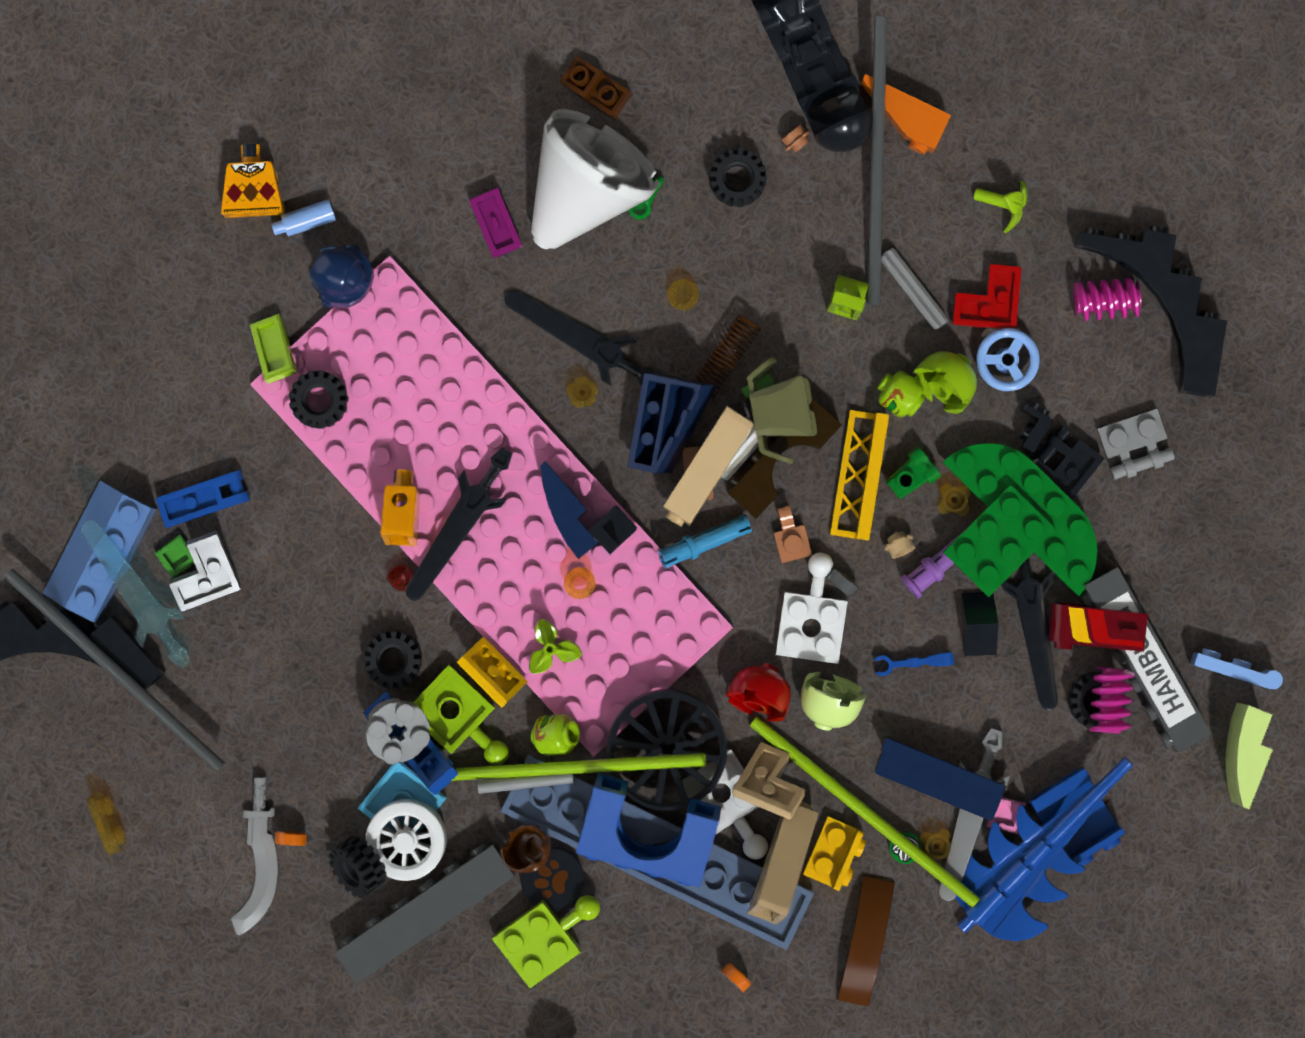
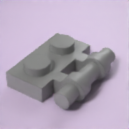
(1133, 434)

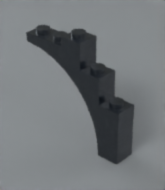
(1150, 260)
(24, 635)

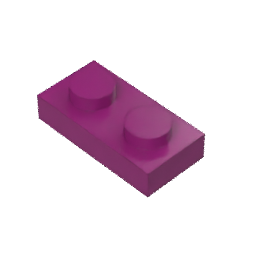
(495, 223)

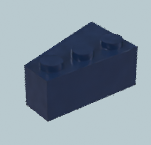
(665, 420)

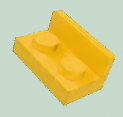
(492, 672)
(834, 853)

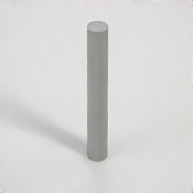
(515, 783)

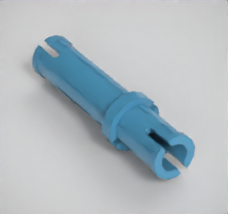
(693, 546)

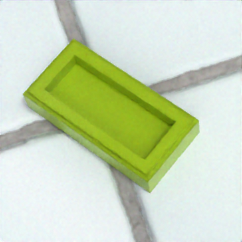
(273, 348)

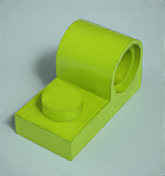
(848, 297)

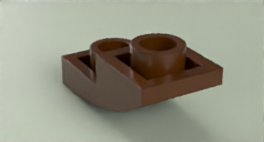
(595, 87)

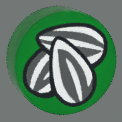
(898, 854)

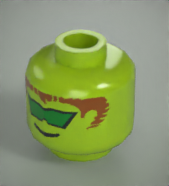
(900, 394)
(555, 734)

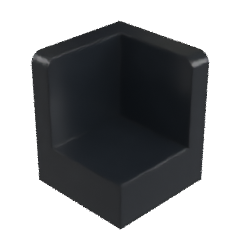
(613, 529)

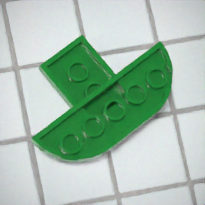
(1021, 518)

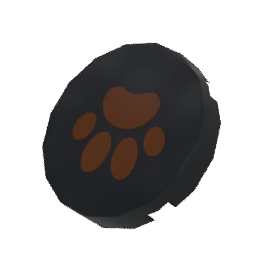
(556, 882)

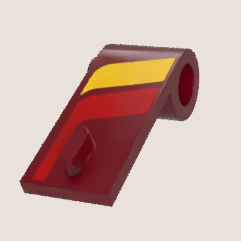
(1096, 627)

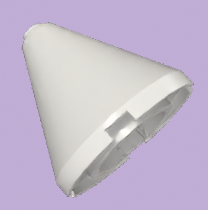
(585, 178)

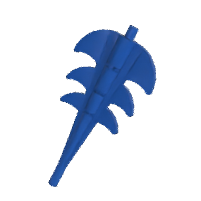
(1022, 867)

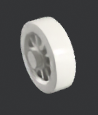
(407, 838)

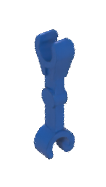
(937, 660)

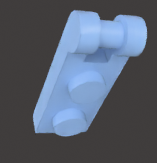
(1237, 669)

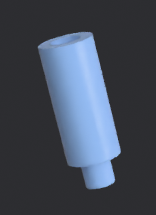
(305, 218)

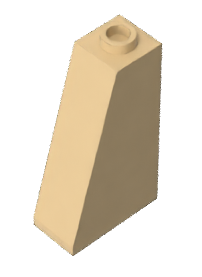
(707, 467)
(783, 865)

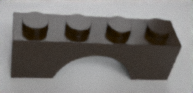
(756, 488)

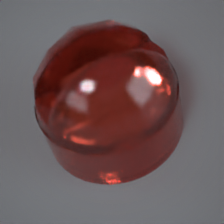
(400, 577)

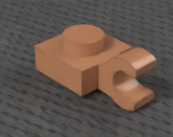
(792, 539)

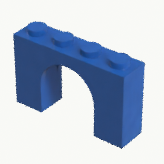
(678, 860)

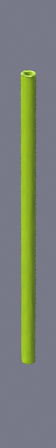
(582, 766)
(865, 812)

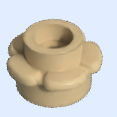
(899, 544)

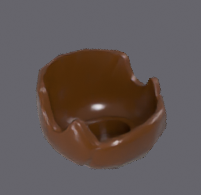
(526, 849)

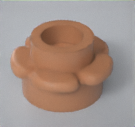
(796, 138)

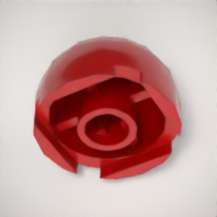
(760, 690)

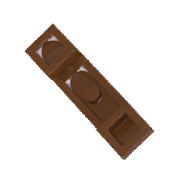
(866, 941)

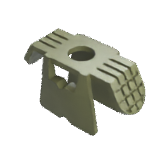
(780, 409)

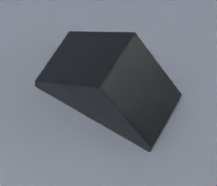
(979, 624)

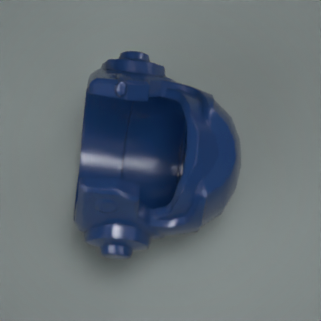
(341, 276)

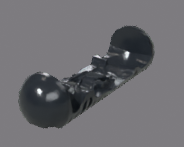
(816, 72)

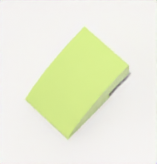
(1245, 754)

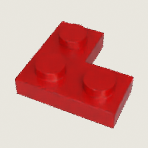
(995, 309)

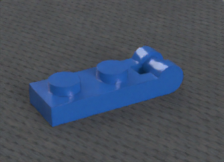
(201, 499)

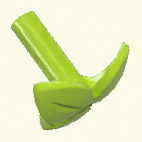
(1012, 201)
(542, 659)

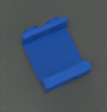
(1095, 833)

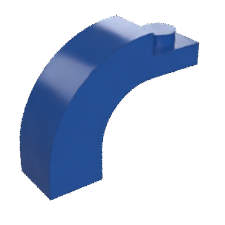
(431, 763)

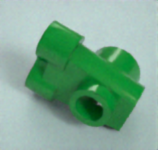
(918, 468)

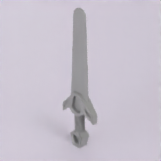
(967, 823)

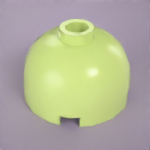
(831, 702)

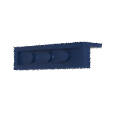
(940, 779)

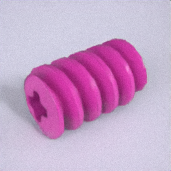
(1107, 298)
(1112, 700)

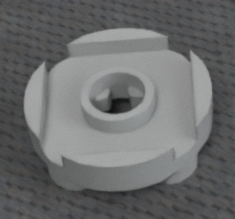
(394, 748)

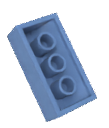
(79, 577)

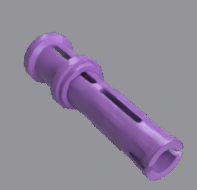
(927, 573)

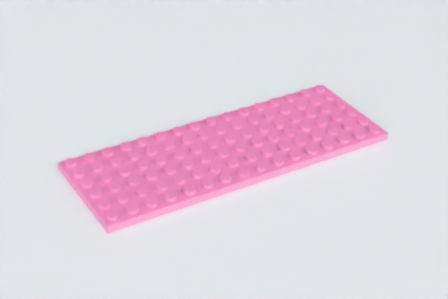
(440, 408)

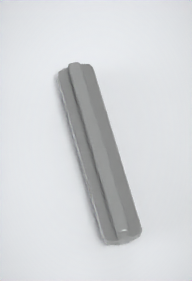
(914, 288)

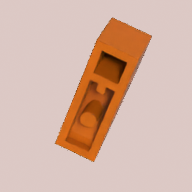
(912, 118)

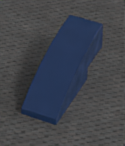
(565, 512)

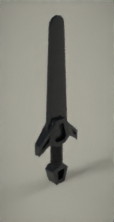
(599, 349)
(468, 510)
(1033, 616)

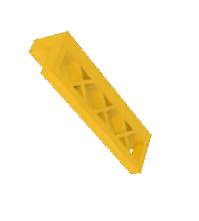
(871, 478)

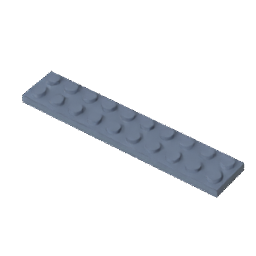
(727, 879)

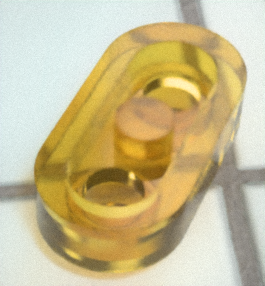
(101, 811)

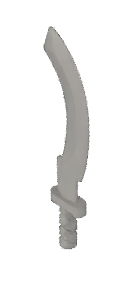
(265, 861)

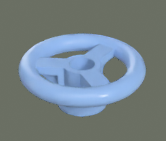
(1019, 339)

